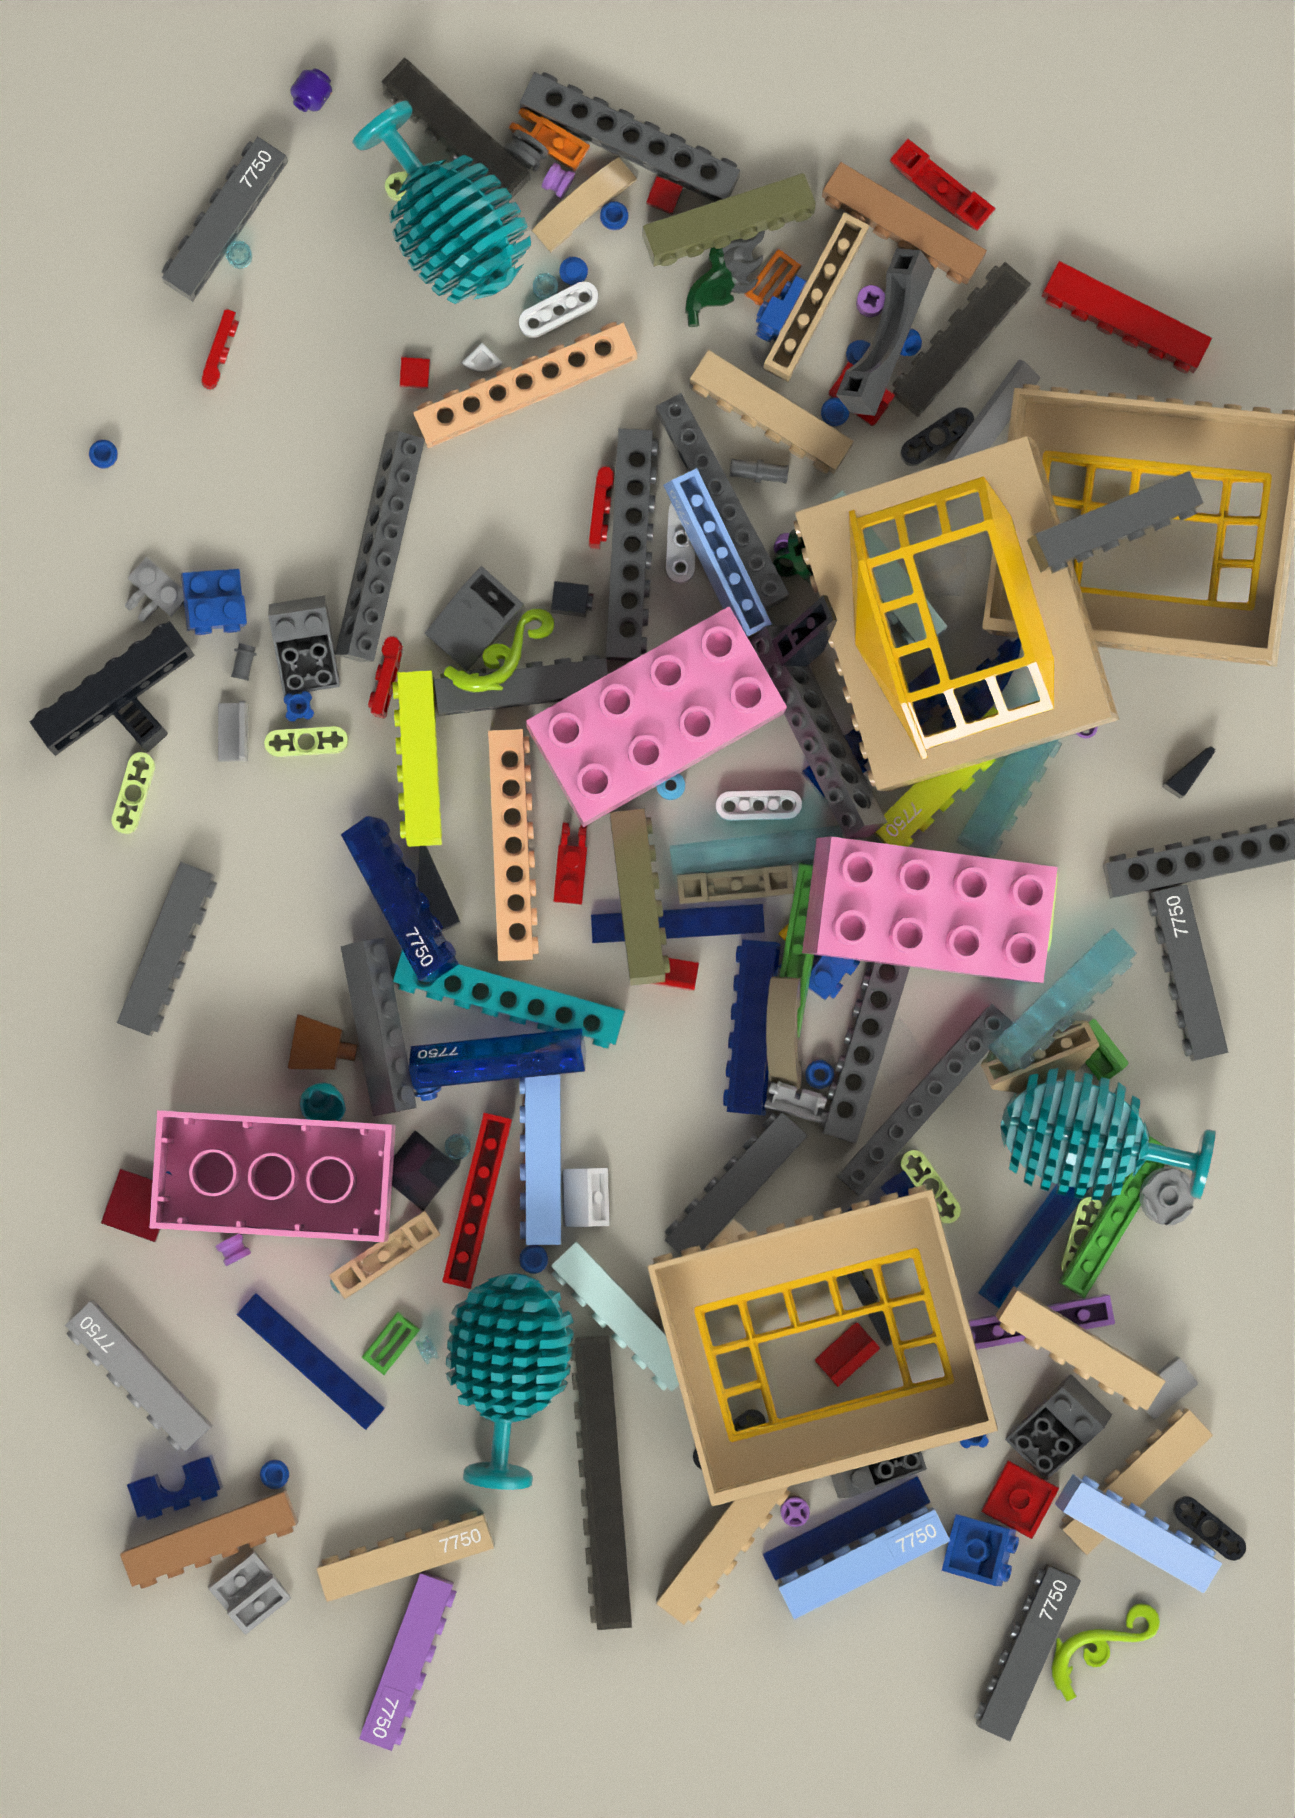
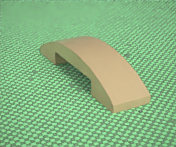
(583, 203)
(384, 1255)

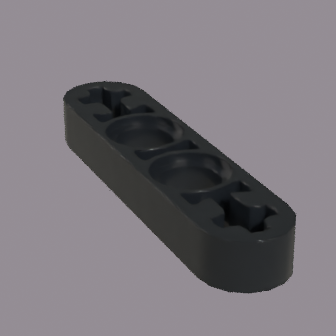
(867, 1296)

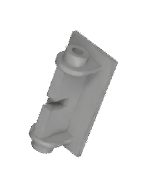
(784, 1099)

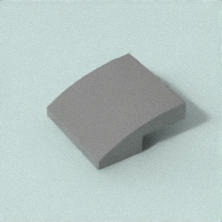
(249, 1592)

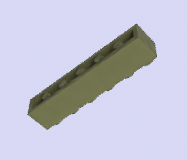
(729, 220)
(637, 897)

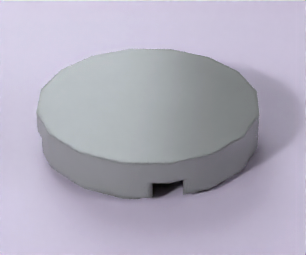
(1166, 1196)

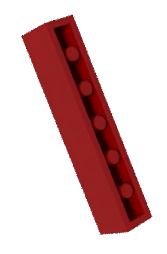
(1126, 317)
(477, 1200)

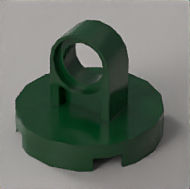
(794, 553)

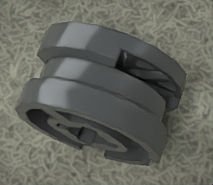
(526, 150)

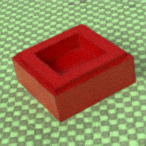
(664, 195)
(414, 372)

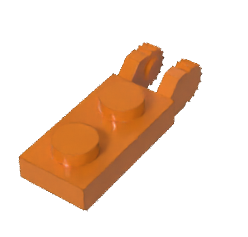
(560, 143)

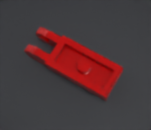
(218, 352)
(601, 505)
(386, 675)
(570, 868)

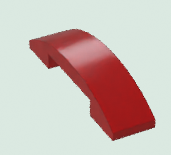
(941, 186)

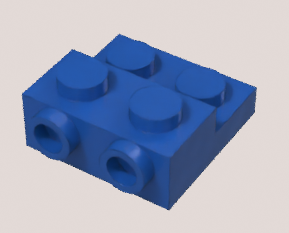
(774, 314)
(213, 601)
(827, 973)
(980, 1550)

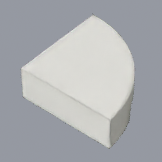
(482, 360)

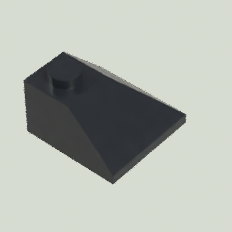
(421, 1170)

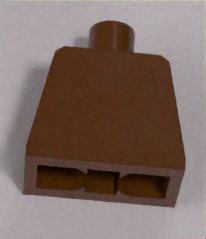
(318, 1046)

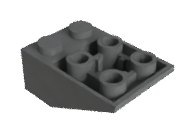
(474, 618)
(303, 645)
(1059, 1427)
(876, 1475)

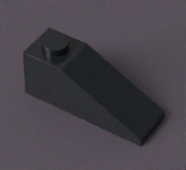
(806, 635)
(433, 888)

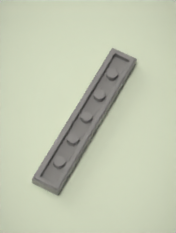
(993, 415)

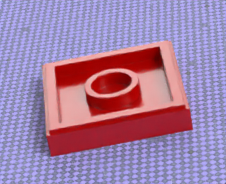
(1019, 1499)

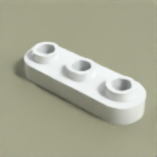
(568, 300)
(676, 552)
(770, 798)

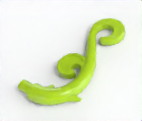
(512, 656)
(1064, 1651)

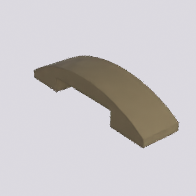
(735, 885)
(782, 1031)

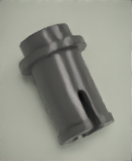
(243, 661)

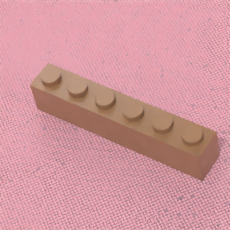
(903, 223)
(209, 1538)

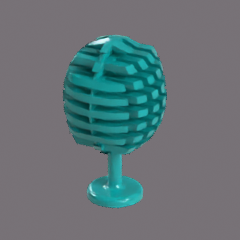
(453, 217)
(1088, 1137)
(508, 1363)

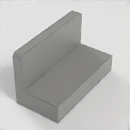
(233, 731)
(1178, 1384)

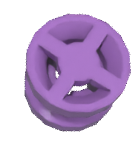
(558, 180)
(871, 307)
(233, 1249)
(798, 1514)

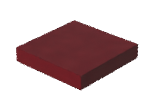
(131, 1206)

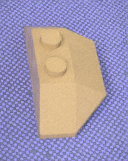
(1066, 1053)

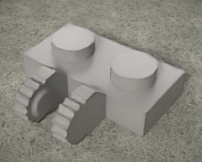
(157, 587)

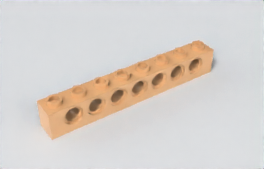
(542, 387)
(499, 744)

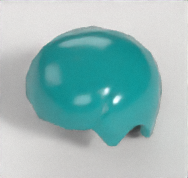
(322, 1102)

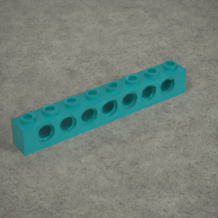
(609, 1017)

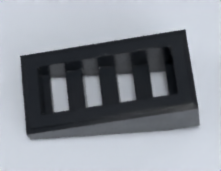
(150, 733)
(1183, 780)

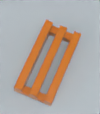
(787, 260)

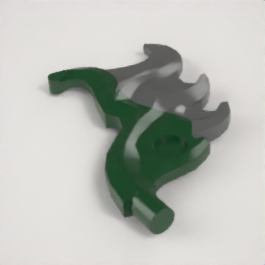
(727, 275)

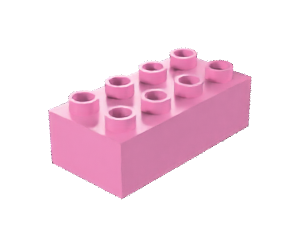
(656, 716)
(929, 909)
(272, 1176)

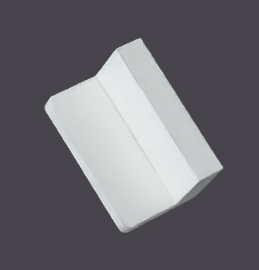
(586, 1197)

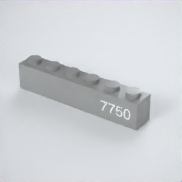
(138, 1375)

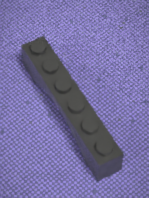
(905, 287)

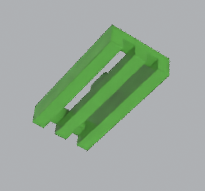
(406, 1324)

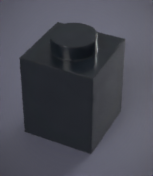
(571, 599)

